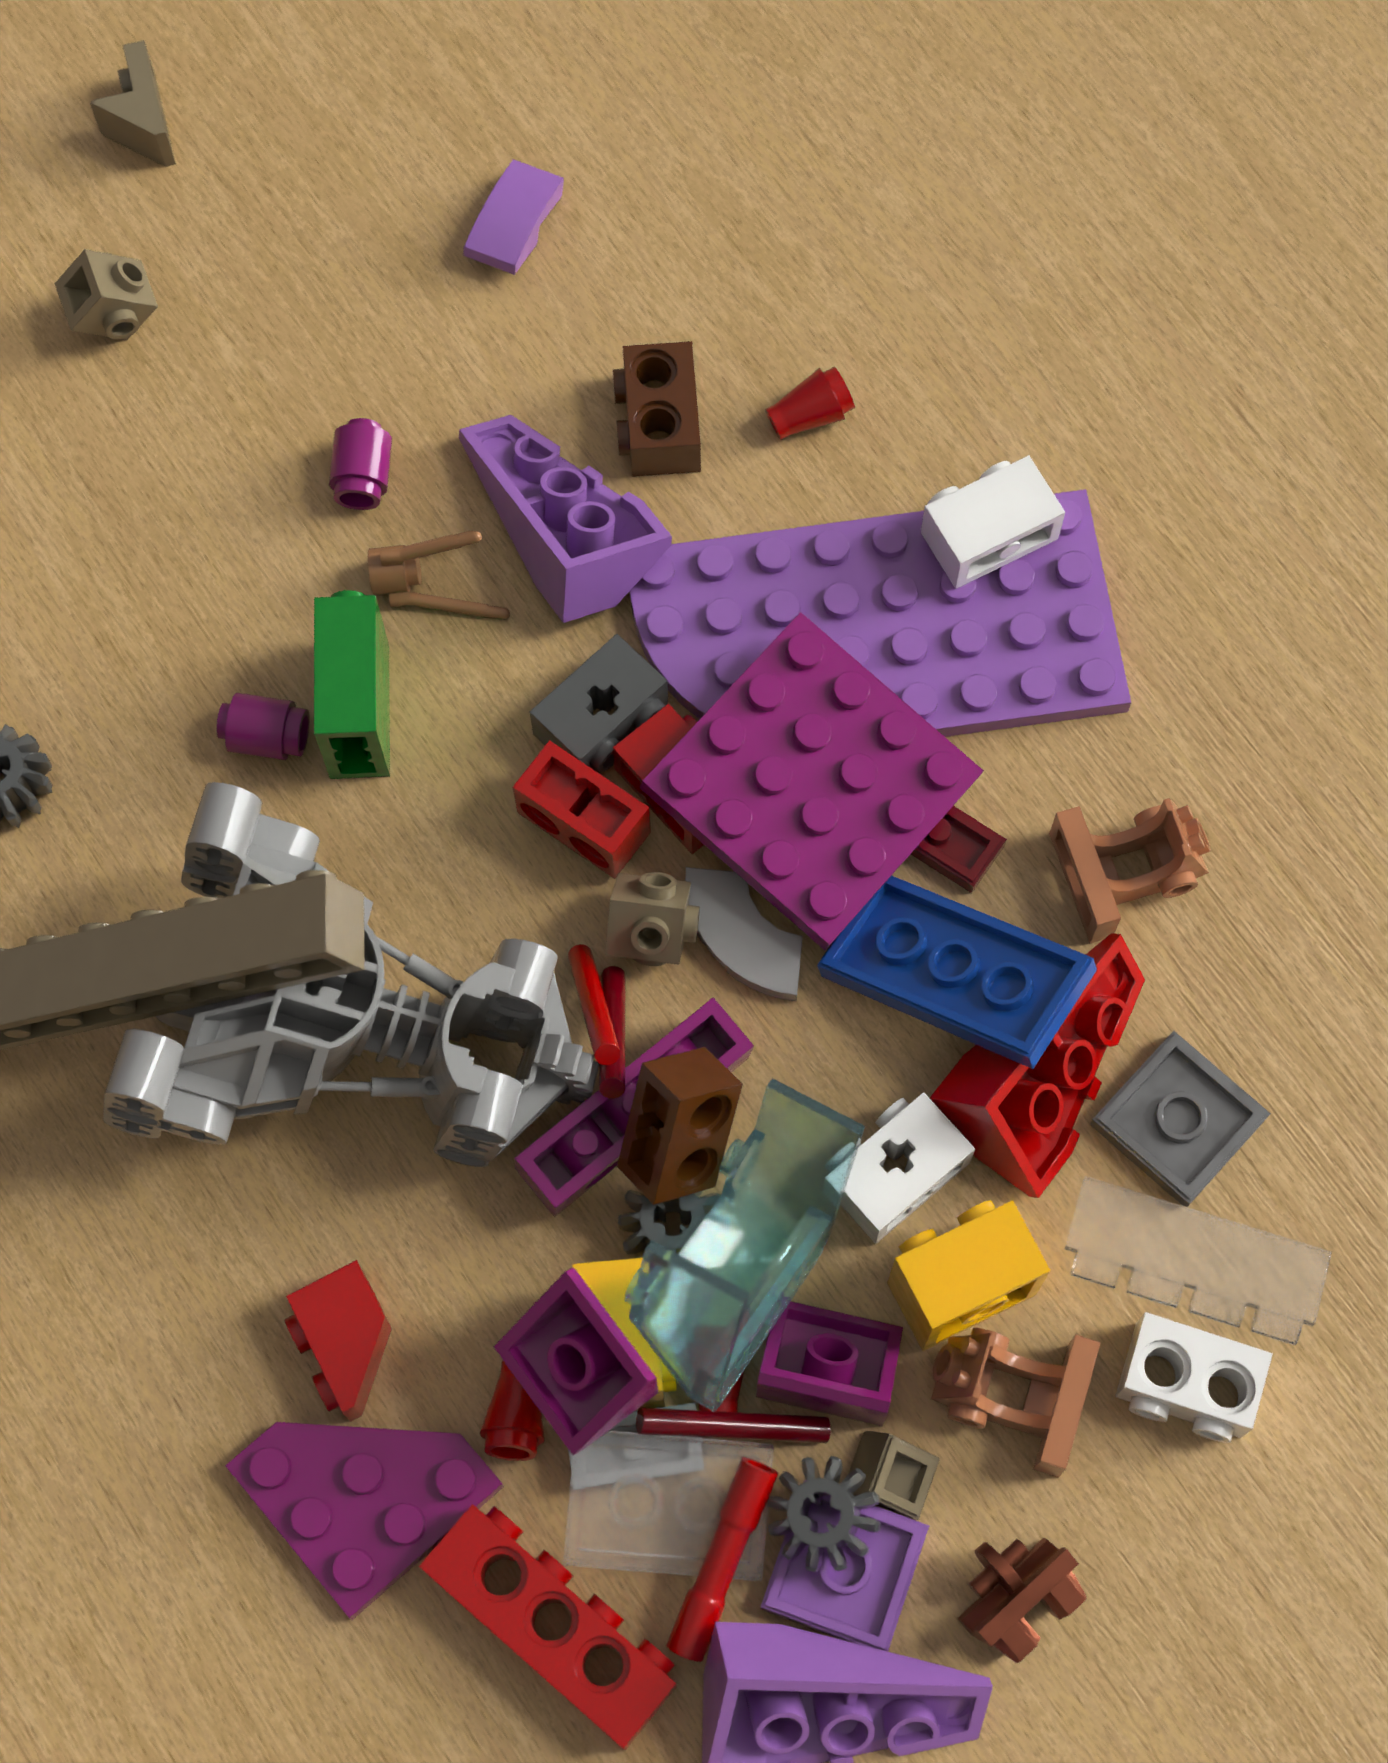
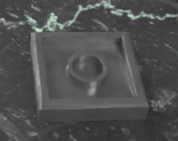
(1179, 1119)

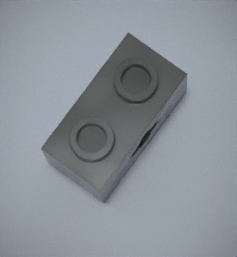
(607, 680)

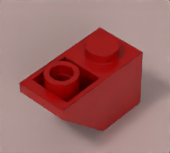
(346, 1333)

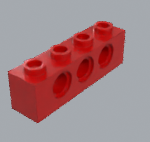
(460, 1569)

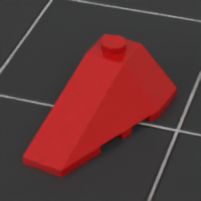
(1024, 1115)

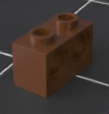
(664, 409)
(679, 1125)

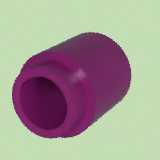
(360, 464)
(263, 726)

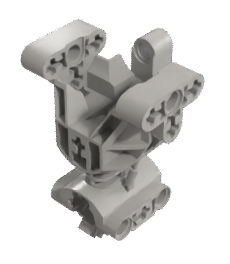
(292, 1041)

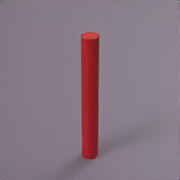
(593, 1005)

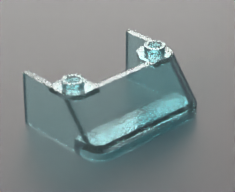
(752, 1250)

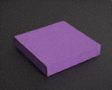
(865, 1597)

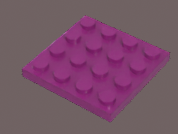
(811, 780)

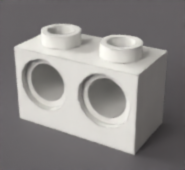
(1195, 1360)

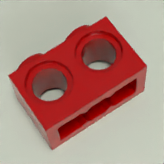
(582, 809)

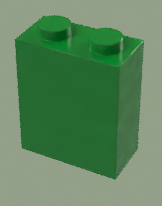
(351, 686)

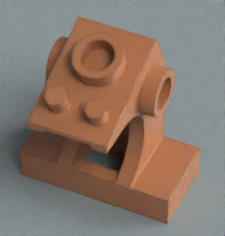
(1172, 847)
(1051, 1403)

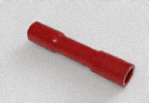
(737, 1521)

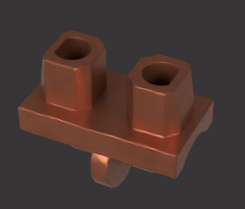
(1012, 1587)

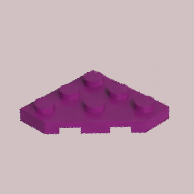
(362, 1499)

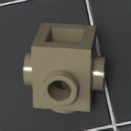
(106, 295)
(650, 918)

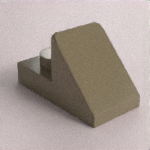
(137, 114)

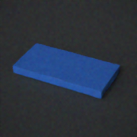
(959, 970)

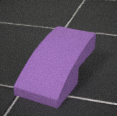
(512, 216)

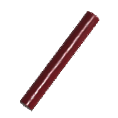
(614, 989)
(732, 1425)

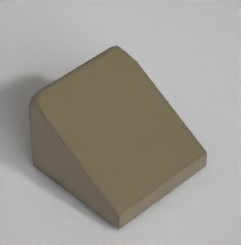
(895, 1471)

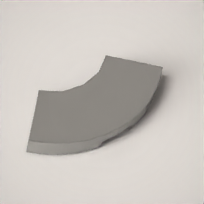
(742, 938)

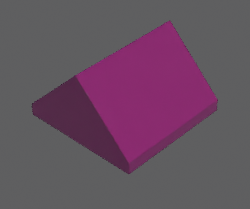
(576, 1363)
(830, 1363)

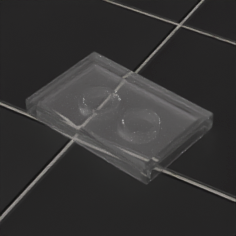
(656, 1503)

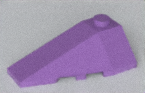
(568, 527)
(822, 1699)

